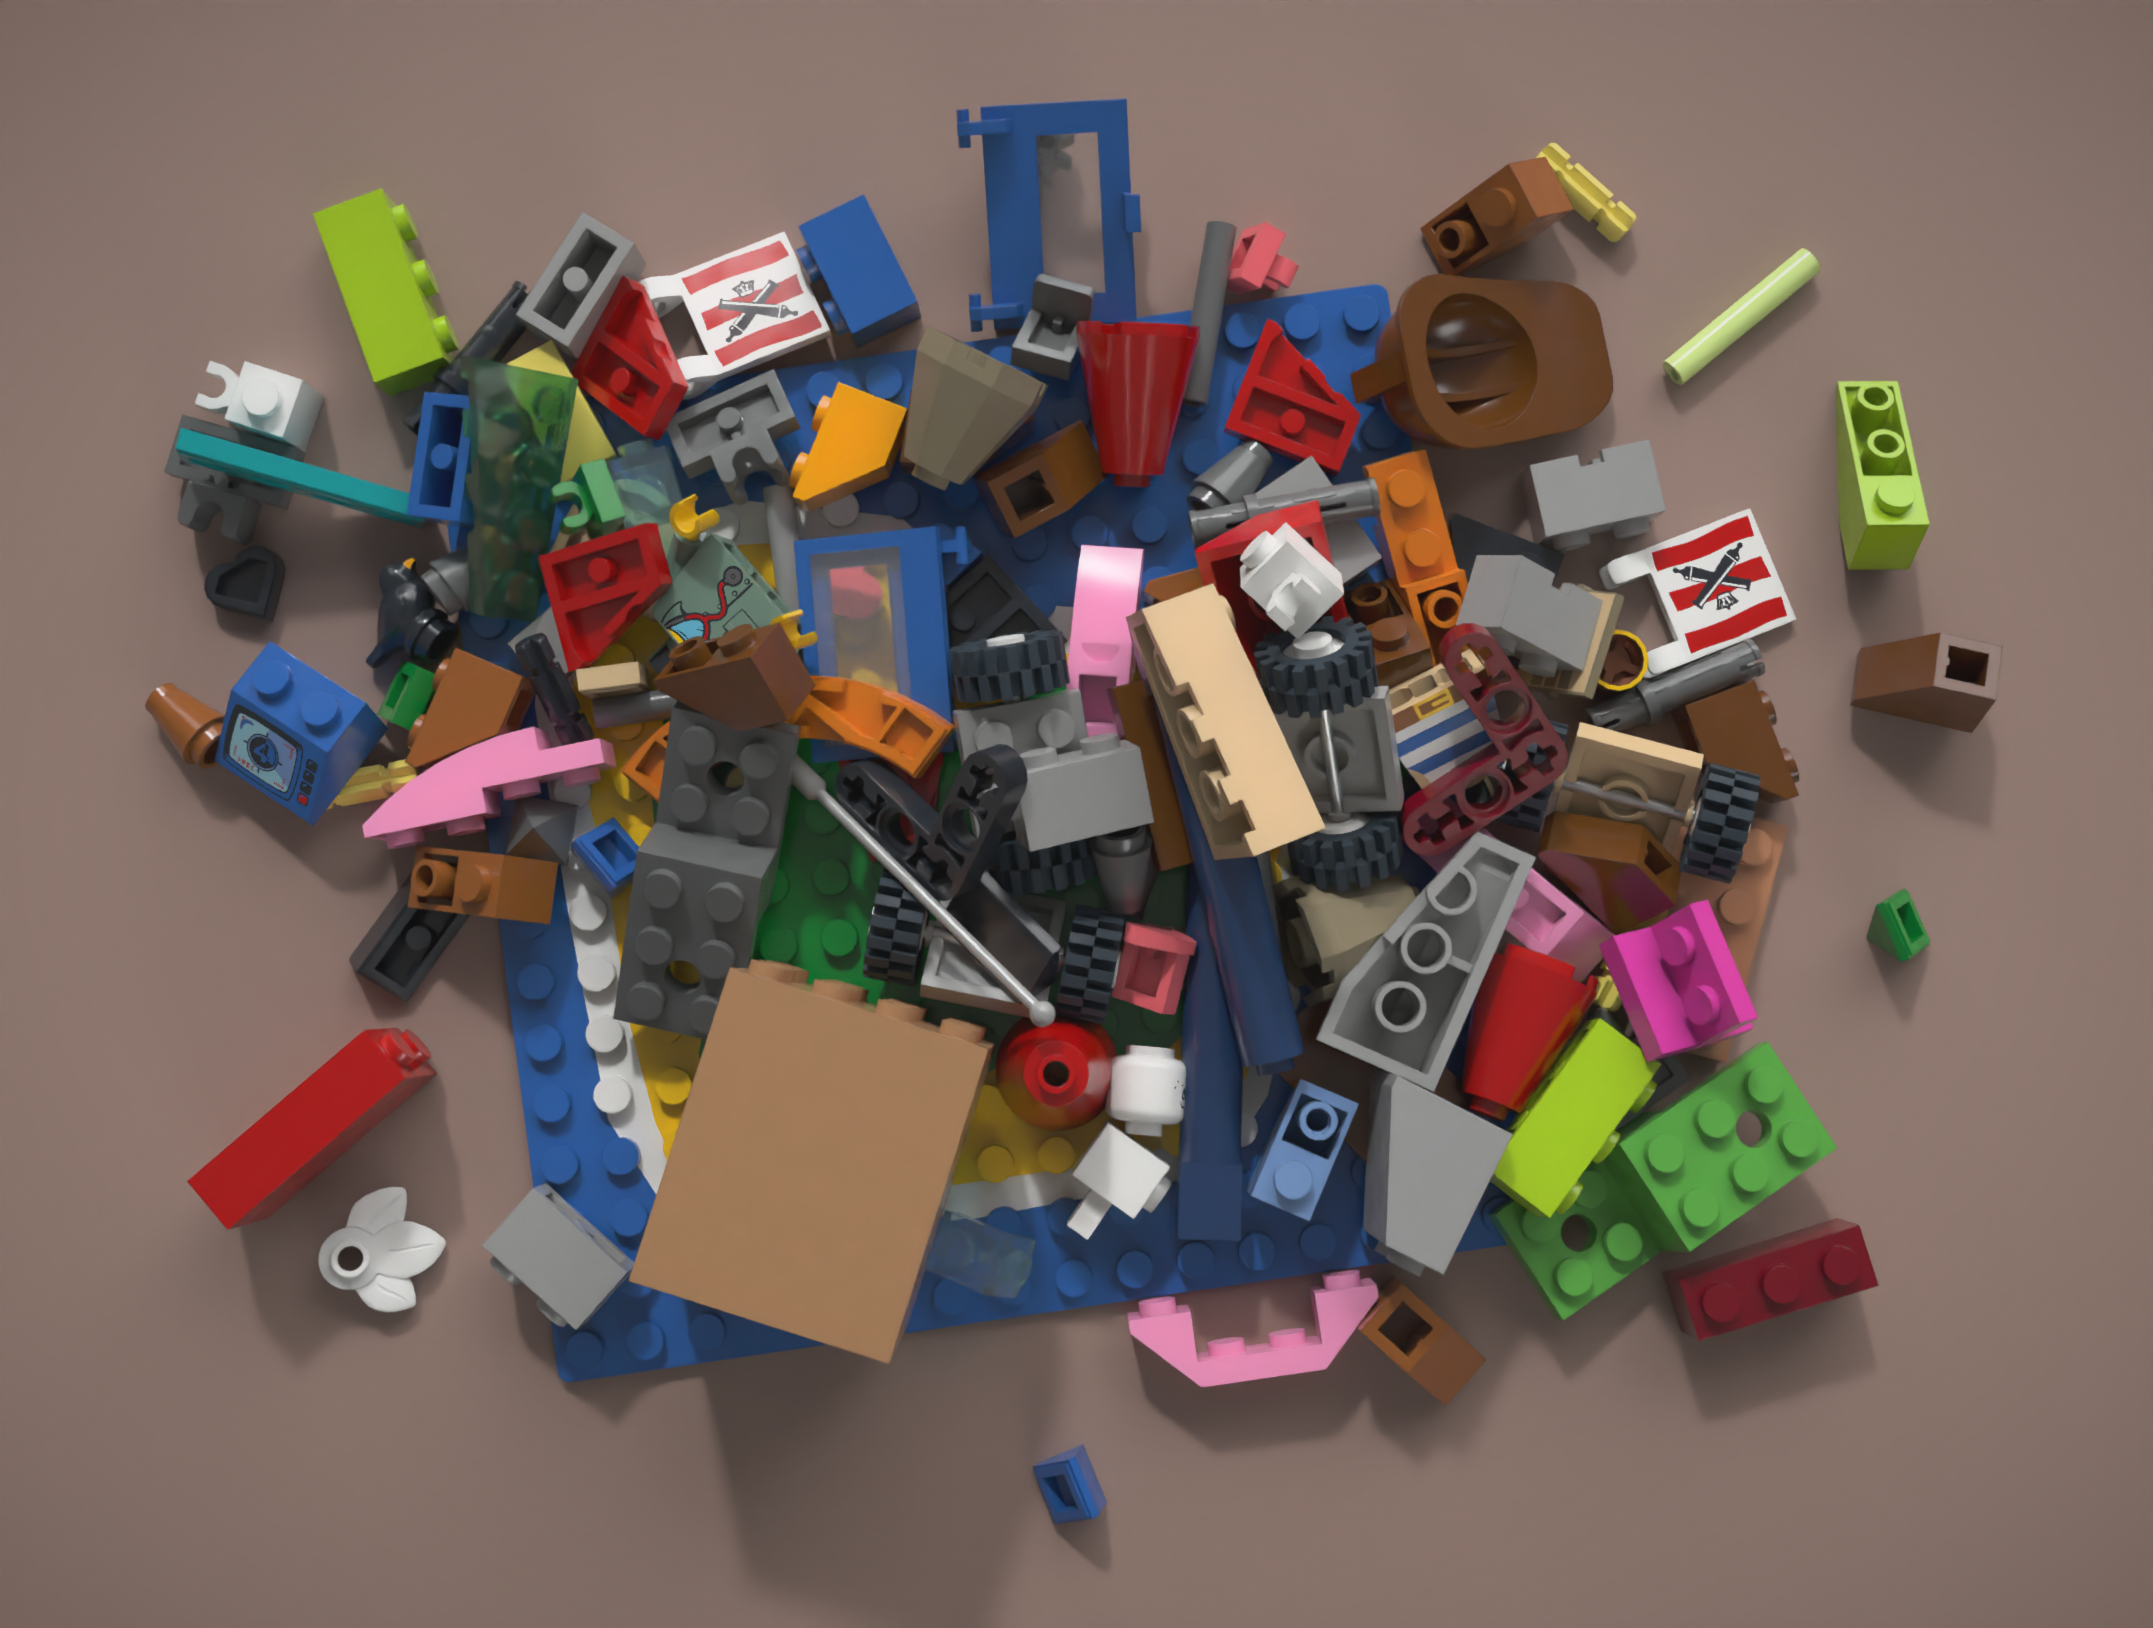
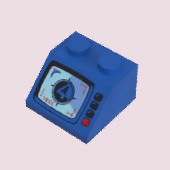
(295, 733)

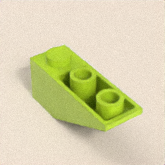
(1877, 478)

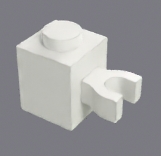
(265, 403)
(1289, 579)
(1118, 1174)

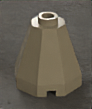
(962, 408)
(1333, 929)

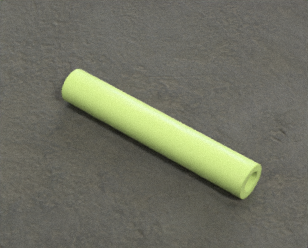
(1741, 316)

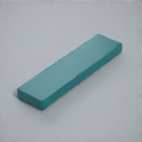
(295, 477)

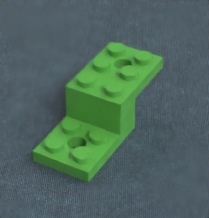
(1671, 1181)

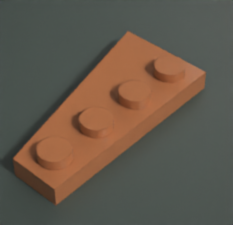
(1737, 905)

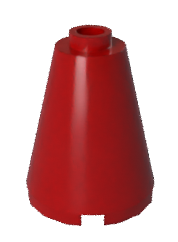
(1135, 392)
(1519, 1028)
(1076, 1043)

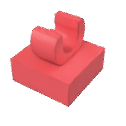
(1257, 261)

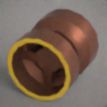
(1623, 665)

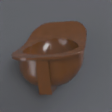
(1488, 362)

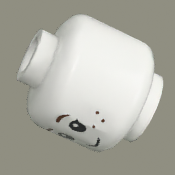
(1147, 1089)

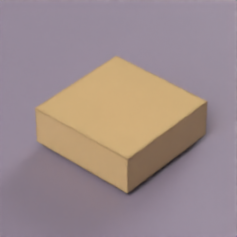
(613, 680)

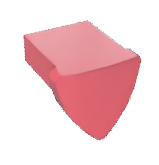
(1153, 966)

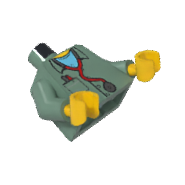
(714, 588)

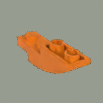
(1418, 546)

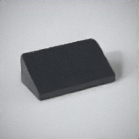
(1008, 935)
(404, 944)

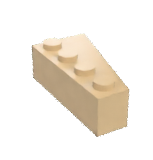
(1222, 726)

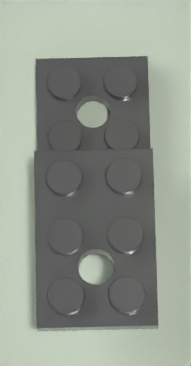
(704, 869)

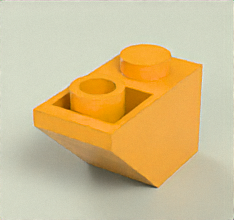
(852, 449)

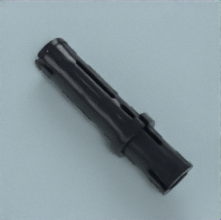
(489, 343)

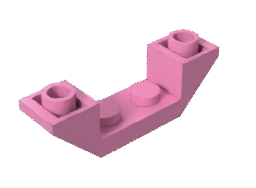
(1542, 915)
(1337, 1312)

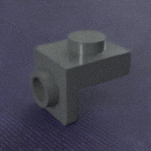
(1049, 332)

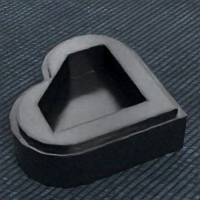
(249, 584)

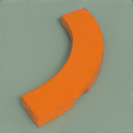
(836, 711)

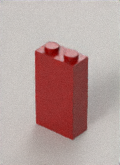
(313, 1126)

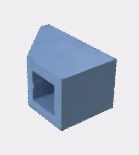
(1302, 1149)

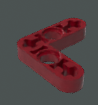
(1509, 741)

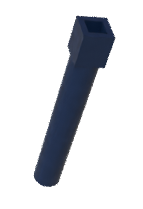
(1241, 938)
(1211, 1126)

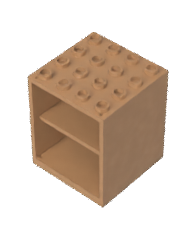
(814, 1158)

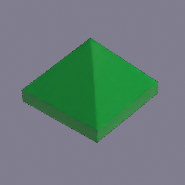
(1898, 927)

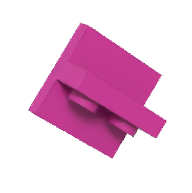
(1679, 983)

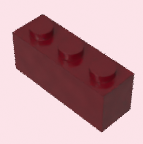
(1770, 1279)

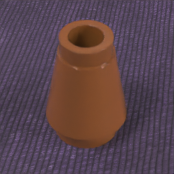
(187, 723)

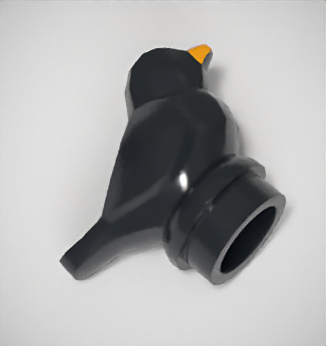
(409, 618)

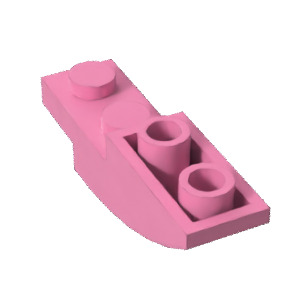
(1100, 638)
(466, 785)

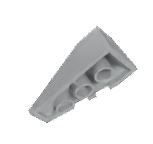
(1424, 972)

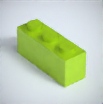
(387, 290)
(1573, 1118)

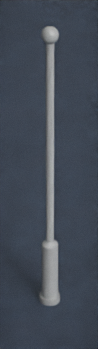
(814, 788)

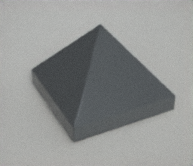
(542, 830)

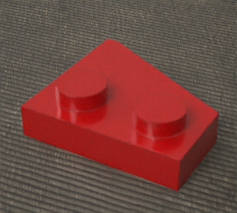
(603, 589)

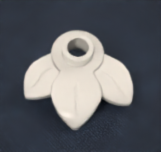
(389, 1248)

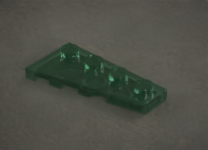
(517, 456)

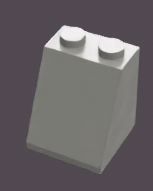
(1423, 1172)

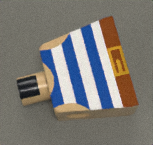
(1439, 729)

